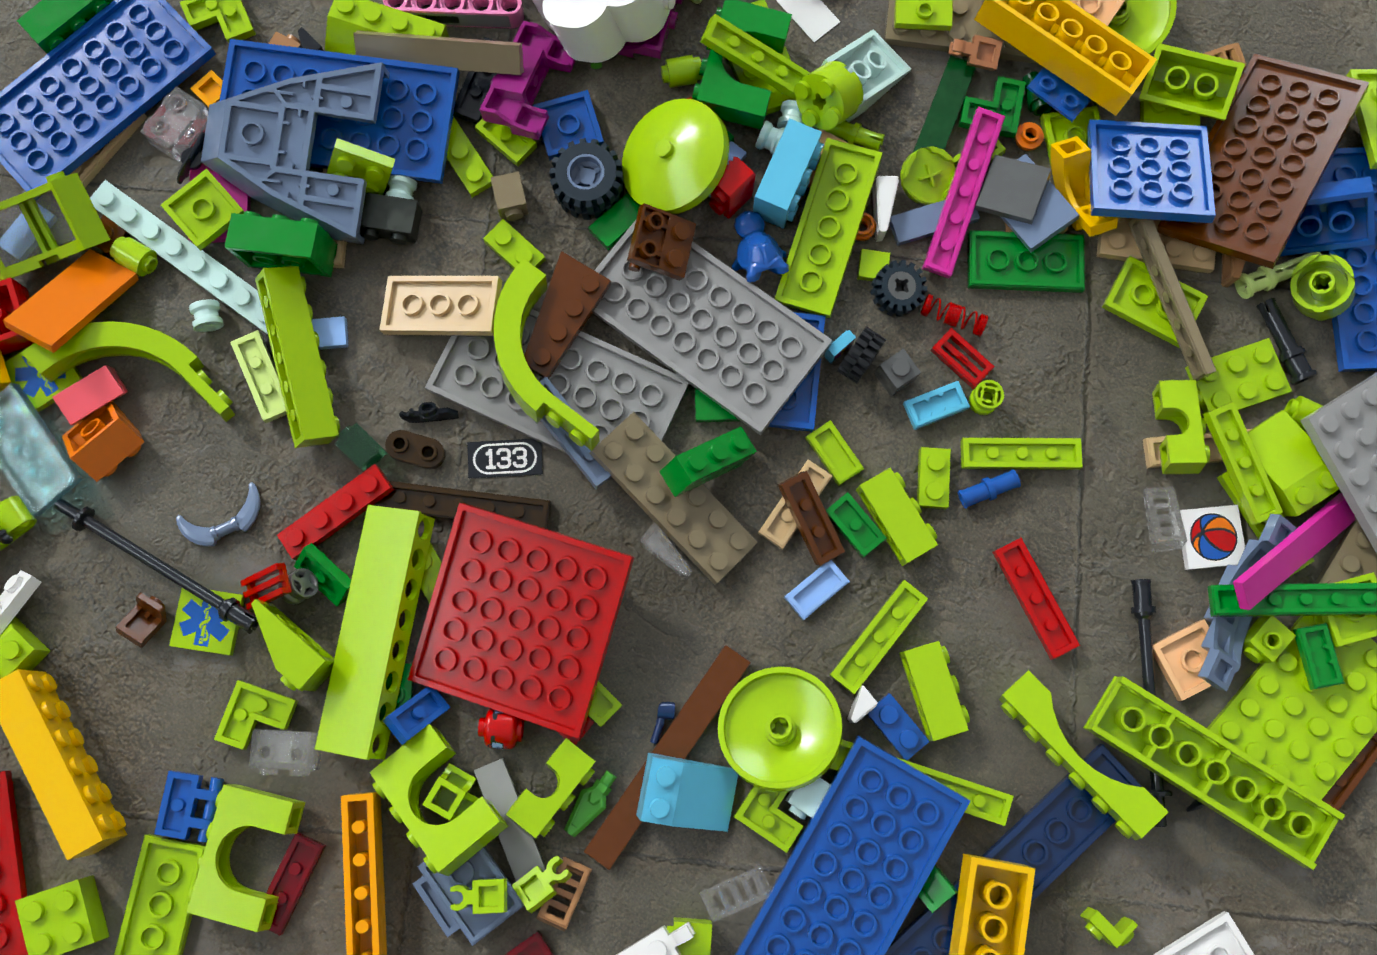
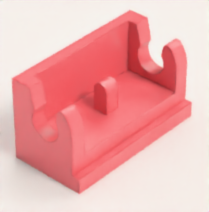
(90, 394)

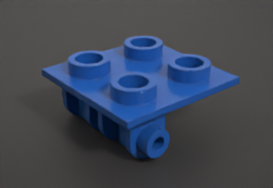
(1058, 94)

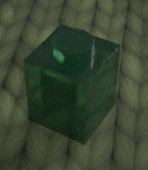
(360, 447)

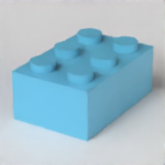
(788, 173)

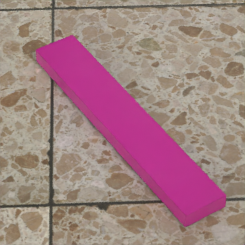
(963, 192)
(1293, 552)

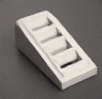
(883, 199)

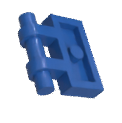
(180, 803)

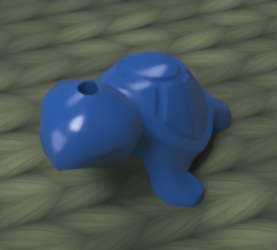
(757, 249)

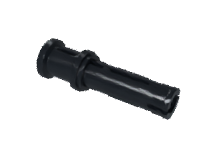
(1291, 353)

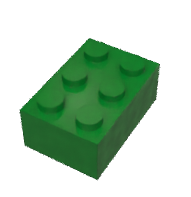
(281, 243)

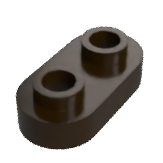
(414, 449)

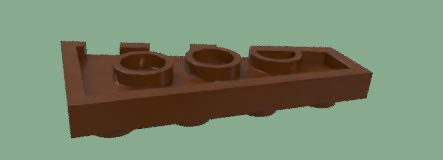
(566, 308)

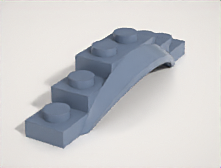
(1227, 634)

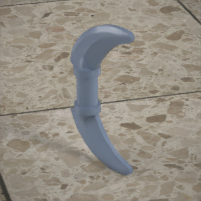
(242, 521)

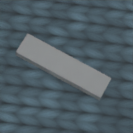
(517, 843)

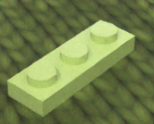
(260, 375)

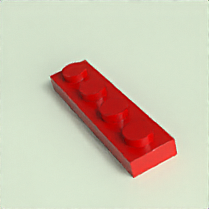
(336, 511)
(1036, 598)

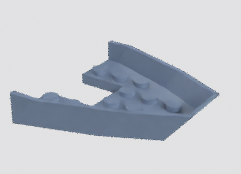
(267, 141)

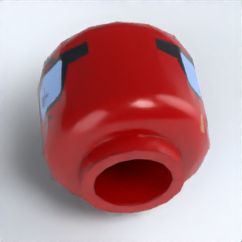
(500, 730)

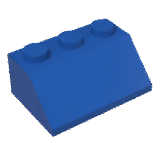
(1335, 218)

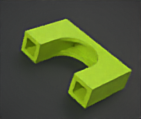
(401, 780)
(216, 890)

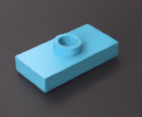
(936, 405)

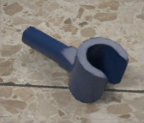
(666, 710)

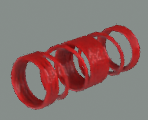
(953, 315)

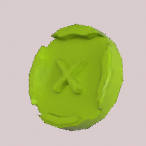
(927, 175)

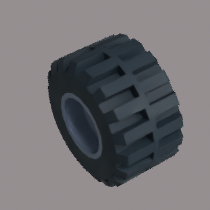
(587, 178)

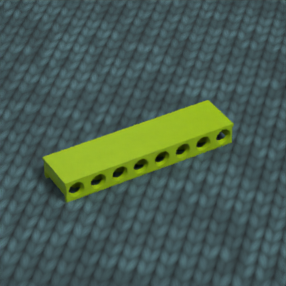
(371, 630)
(1213, 771)

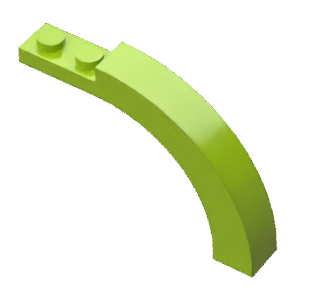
(513, 307)
(129, 339)

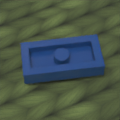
(416, 714)
(897, 727)

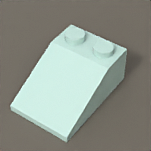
(874, 64)

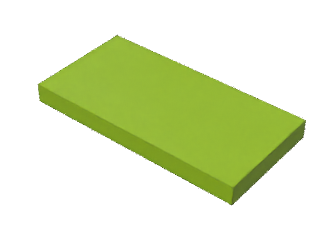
(158, 898)

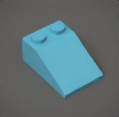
(686, 793)

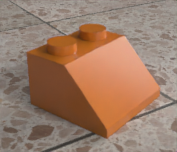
(102, 441)

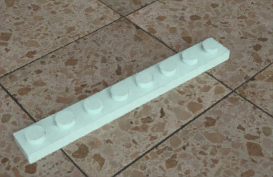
(180, 253)

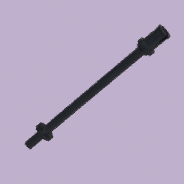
(227, 609)
(1144, 612)

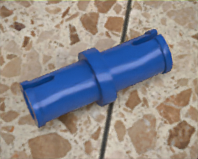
(989, 488)

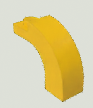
(1071, 178)

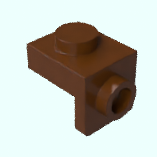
(143, 620)

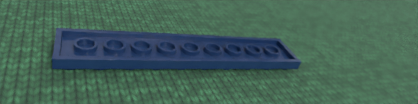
(1044, 839)

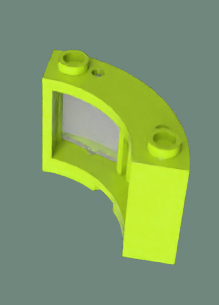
(43, 221)

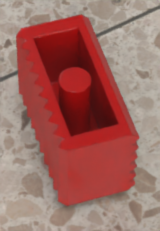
(733, 189)

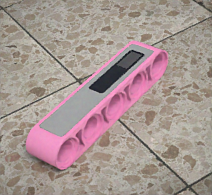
(467, 13)

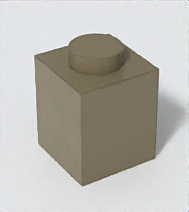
(509, 196)

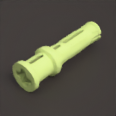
(1267, 278)

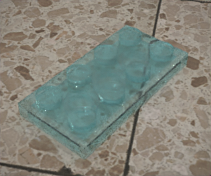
(32, 454)

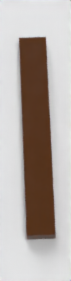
(676, 743)

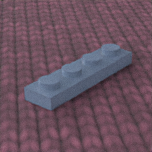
(580, 455)

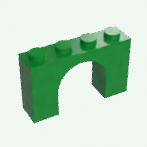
(719, 91)

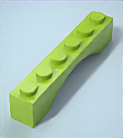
(1128, 804)

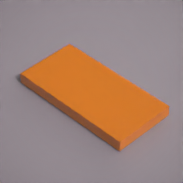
(71, 300)

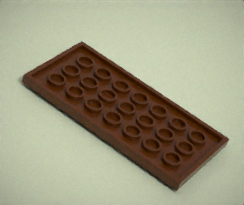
(1270, 157)

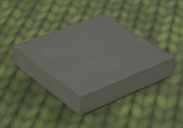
(1013, 189)

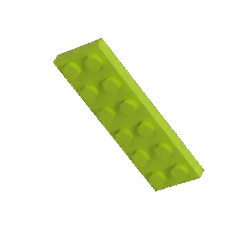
(828, 227)

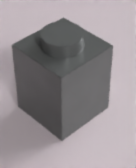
(897, 372)

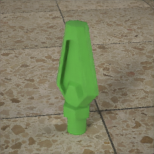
(589, 804)

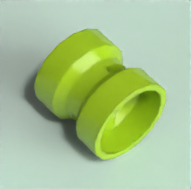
(981, 402)

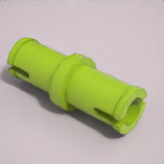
(858, 135)

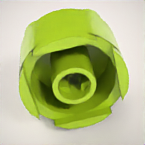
(828, 95)
(1322, 270)

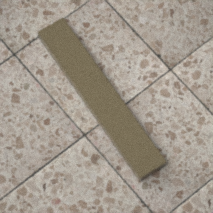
(443, 51)
(1172, 298)

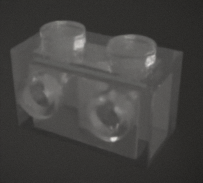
(176, 123)
(285, 751)

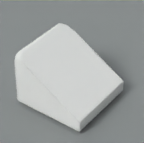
(862, 705)

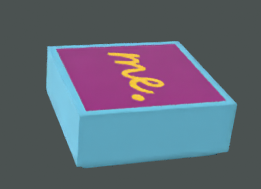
(839, 346)

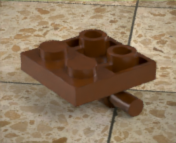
(661, 242)

